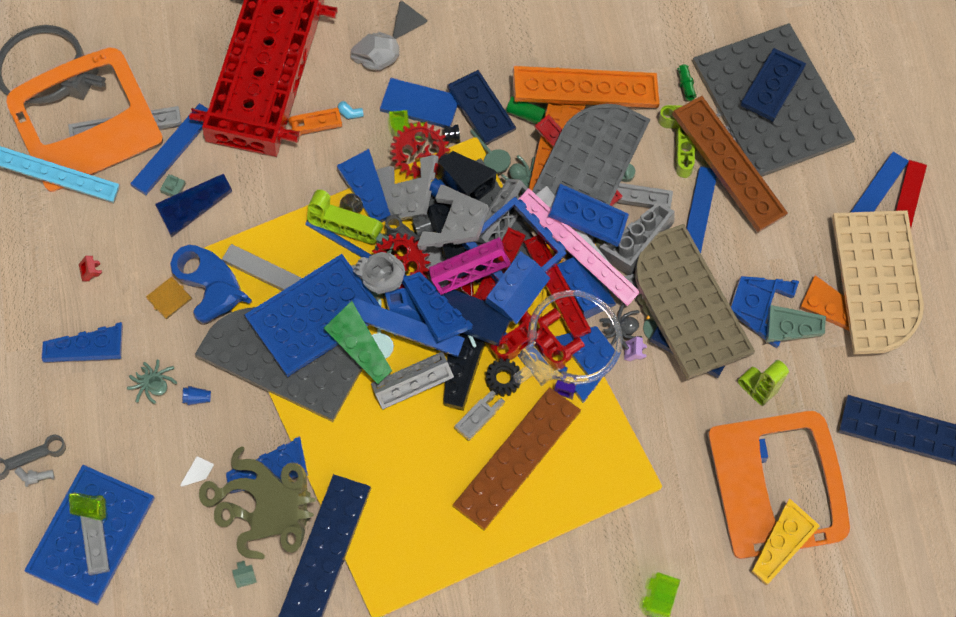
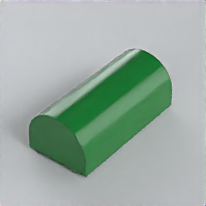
(525, 111)

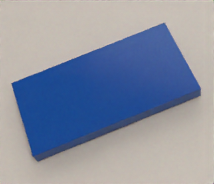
(421, 102)
(588, 215)

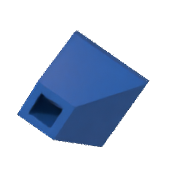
(401, 303)

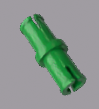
(686, 82)

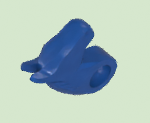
(213, 274)

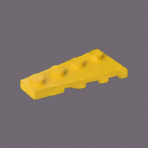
(786, 538)

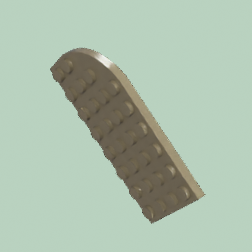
(689, 304)

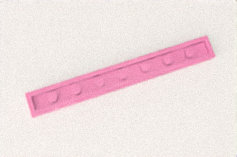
(581, 250)

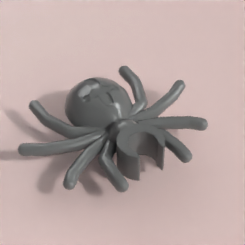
(628, 326)

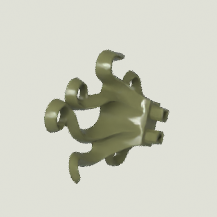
(279, 504)

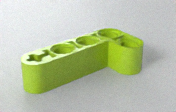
(682, 142)
(341, 221)
(766, 384)

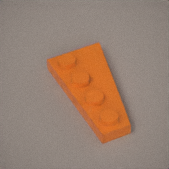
(826, 301)

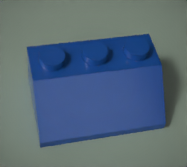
(581, 279)
(517, 288)

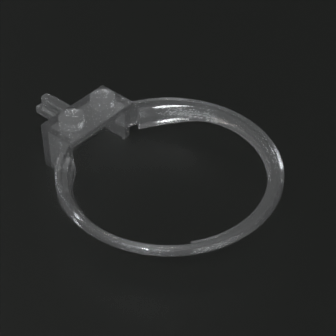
(539, 367)

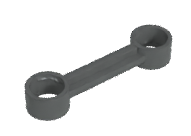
(32, 455)

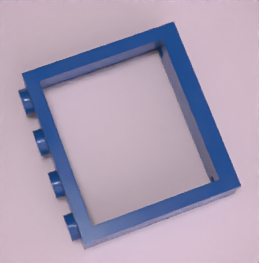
(533, 221)

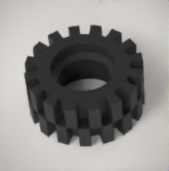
(498, 367)

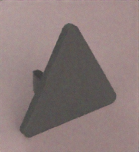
(407, 20)

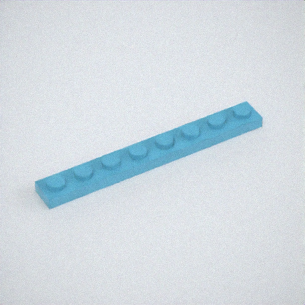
(58, 175)

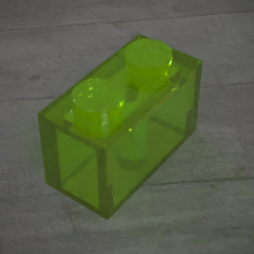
(662, 595)

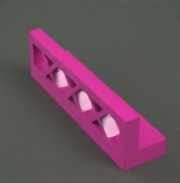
(466, 263)

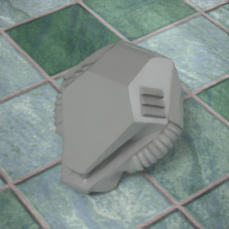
(376, 51)
(380, 272)

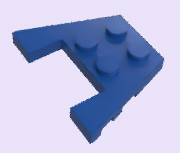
(754, 298)
(590, 358)

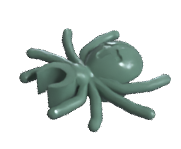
(519, 171)
(151, 381)

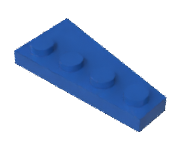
(363, 181)
(436, 311)
(94, 345)
(275, 461)

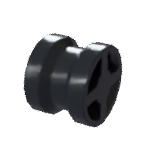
(452, 133)

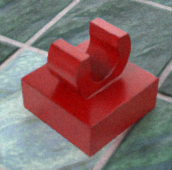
(87, 268)

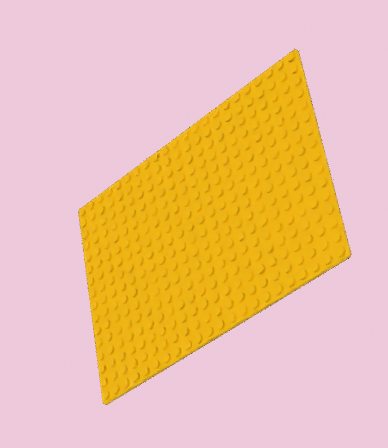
(417, 460)

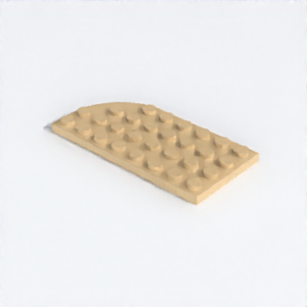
(878, 279)

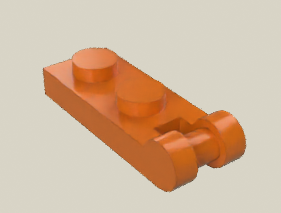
(316, 121)

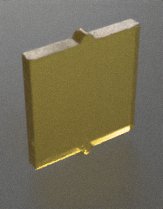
(168, 297)

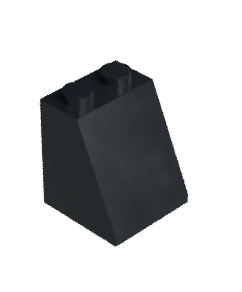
(466, 175)

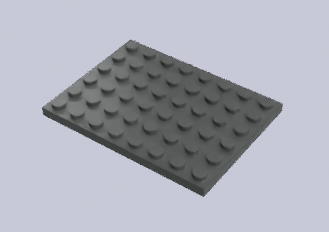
(808, 119)

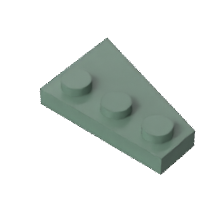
(793, 324)

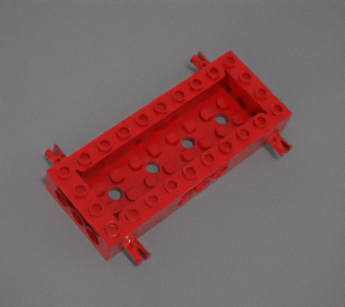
(273, 93)

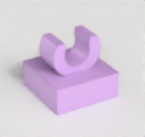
(635, 349)

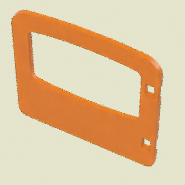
(99, 146)
(743, 483)

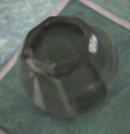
(352, 203)

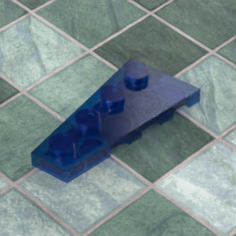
(190, 204)

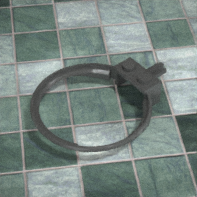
(76, 86)

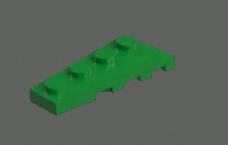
(358, 342)

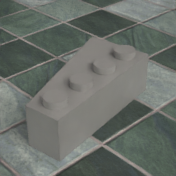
(637, 237)

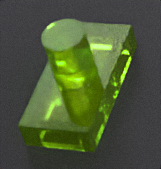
(87, 505)

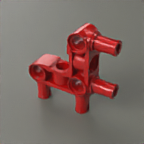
(545, 342)

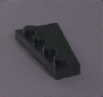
(438, 215)
(464, 371)

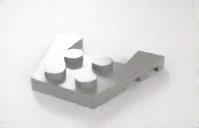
(411, 197)
(462, 223)

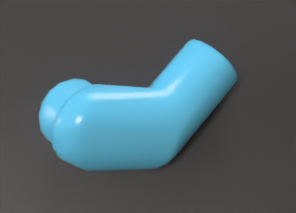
(349, 112)

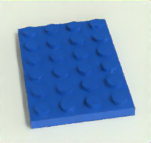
(295, 318)
(61, 552)

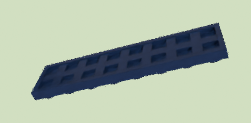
(899, 429)
(326, 548)

